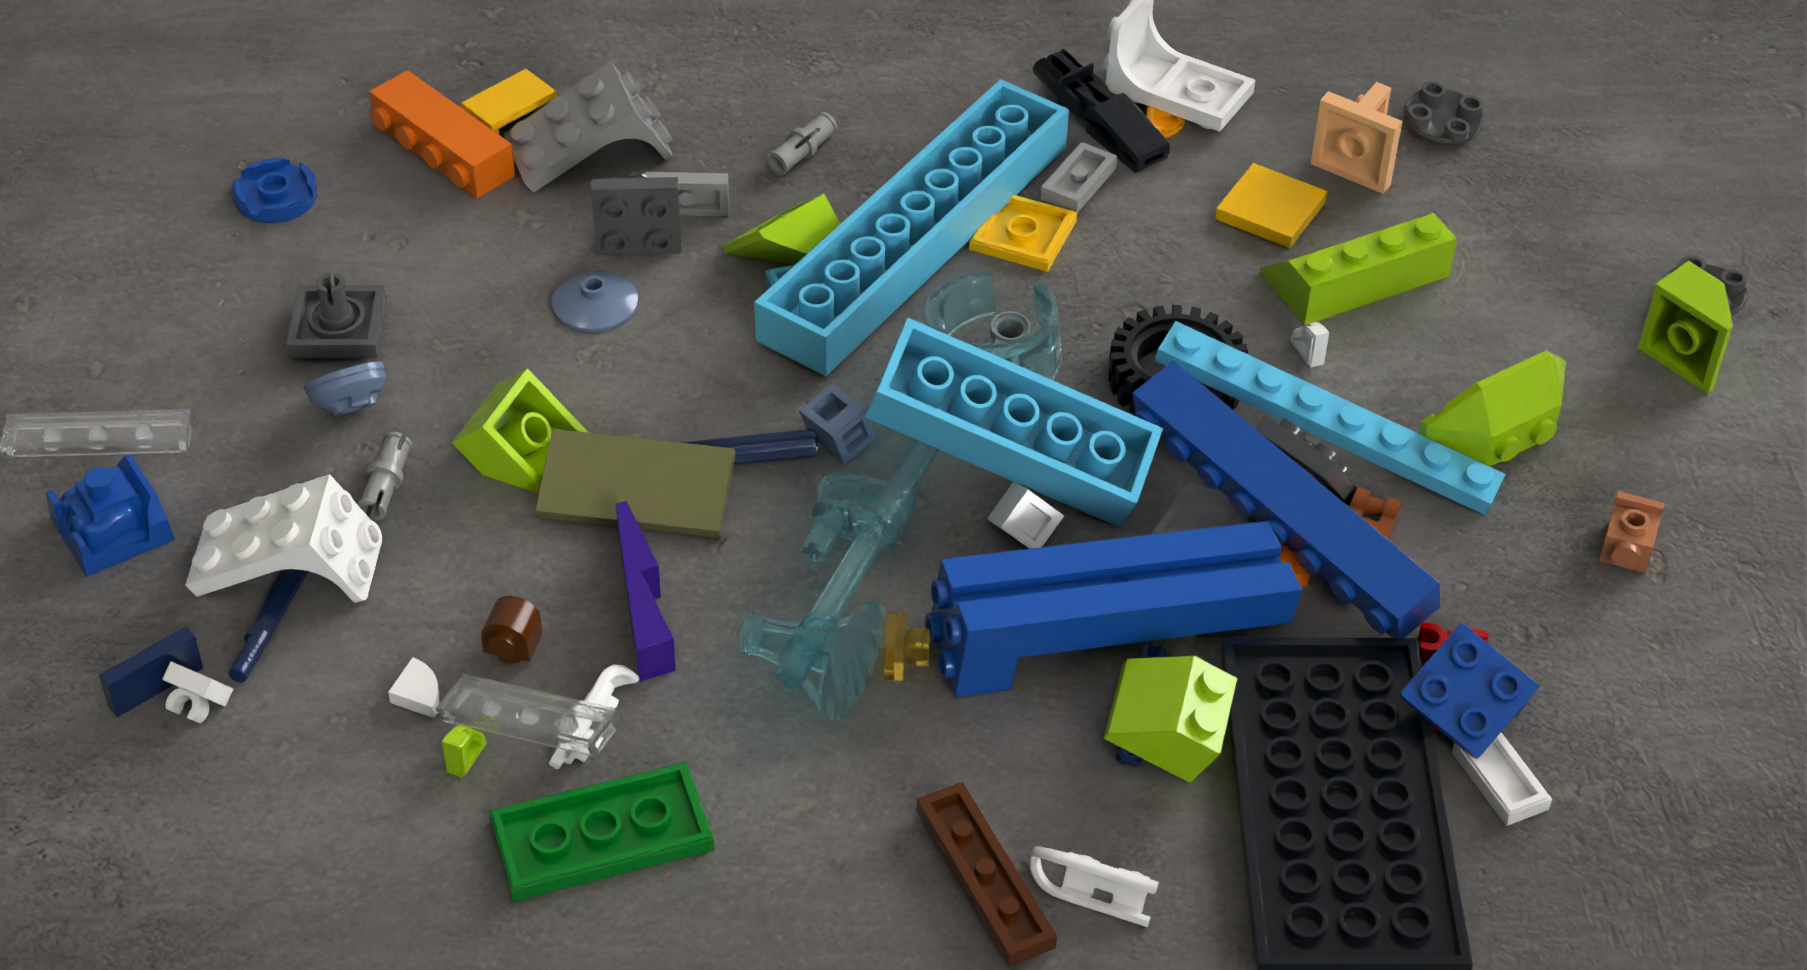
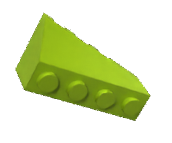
(1364, 269)

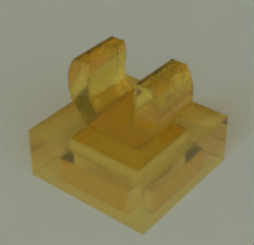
(903, 646)

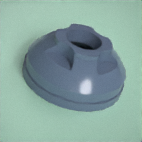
(348, 388)

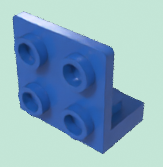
(1469, 691)

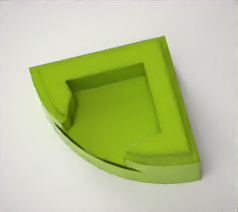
(462, 749)

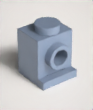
(839, 422)

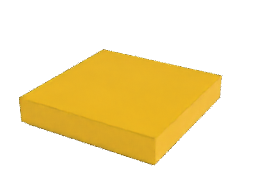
(1271, 205)
(1025, 233)

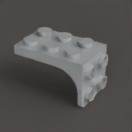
(582, 121)

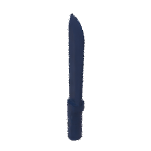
(266, 621)

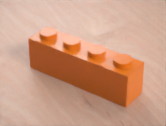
(442, 134)

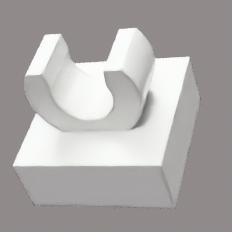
(195, 688)

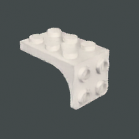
(1168, 80)
(298, 528)

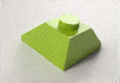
(788, 234)

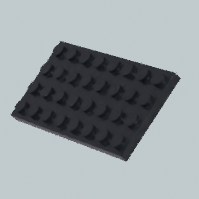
(1341, 808)

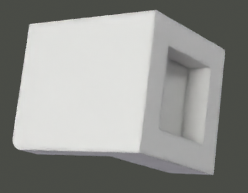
(1025, 516)

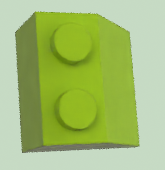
(1688, 325)
(513, 431)
(1171, 712)

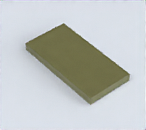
(664, 482)

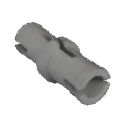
(787, 155)
(385, 475)

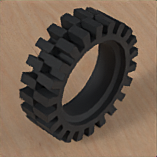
(1147, 335)

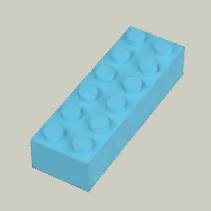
(1014, 423)

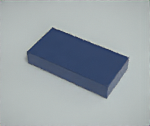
(142, 674)

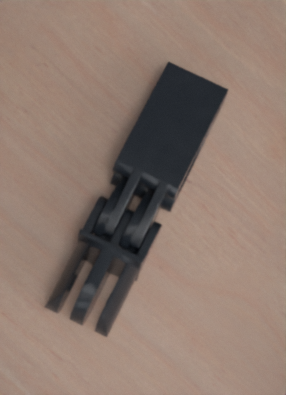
(1112, 119)

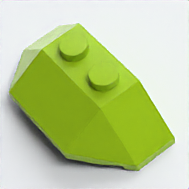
(1503, 411)

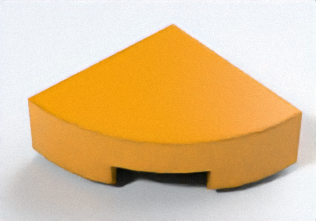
(1164, 121)

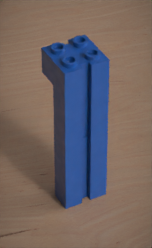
(1102, 596)

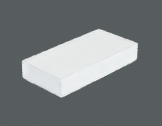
(1505, 781)

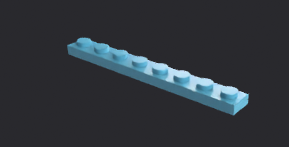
(1332, 418)

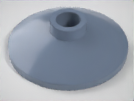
(594, 301)

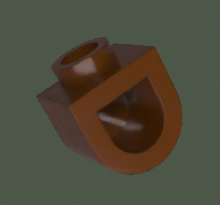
(512, 630)

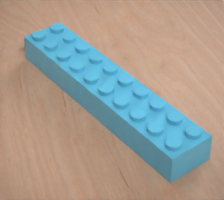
(910, 227)

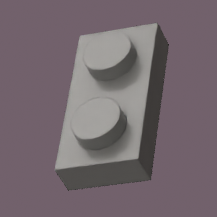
(1078, 177)
(700, 192)

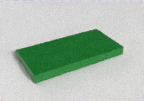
(600, 831)

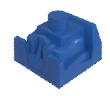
(110, 516)

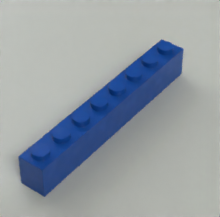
(1301, 511)

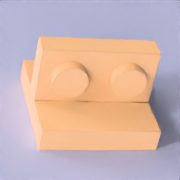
(1358, 138)

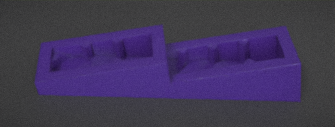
(650, 632)

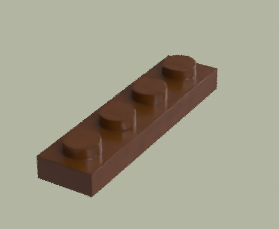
(986, 874)

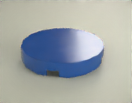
(274, 190)

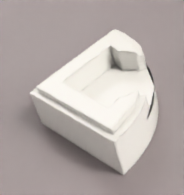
(1311, 343)
(416, 689)

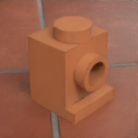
(1631, 532)

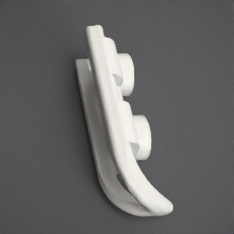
(599, 694)
(1086, 874)

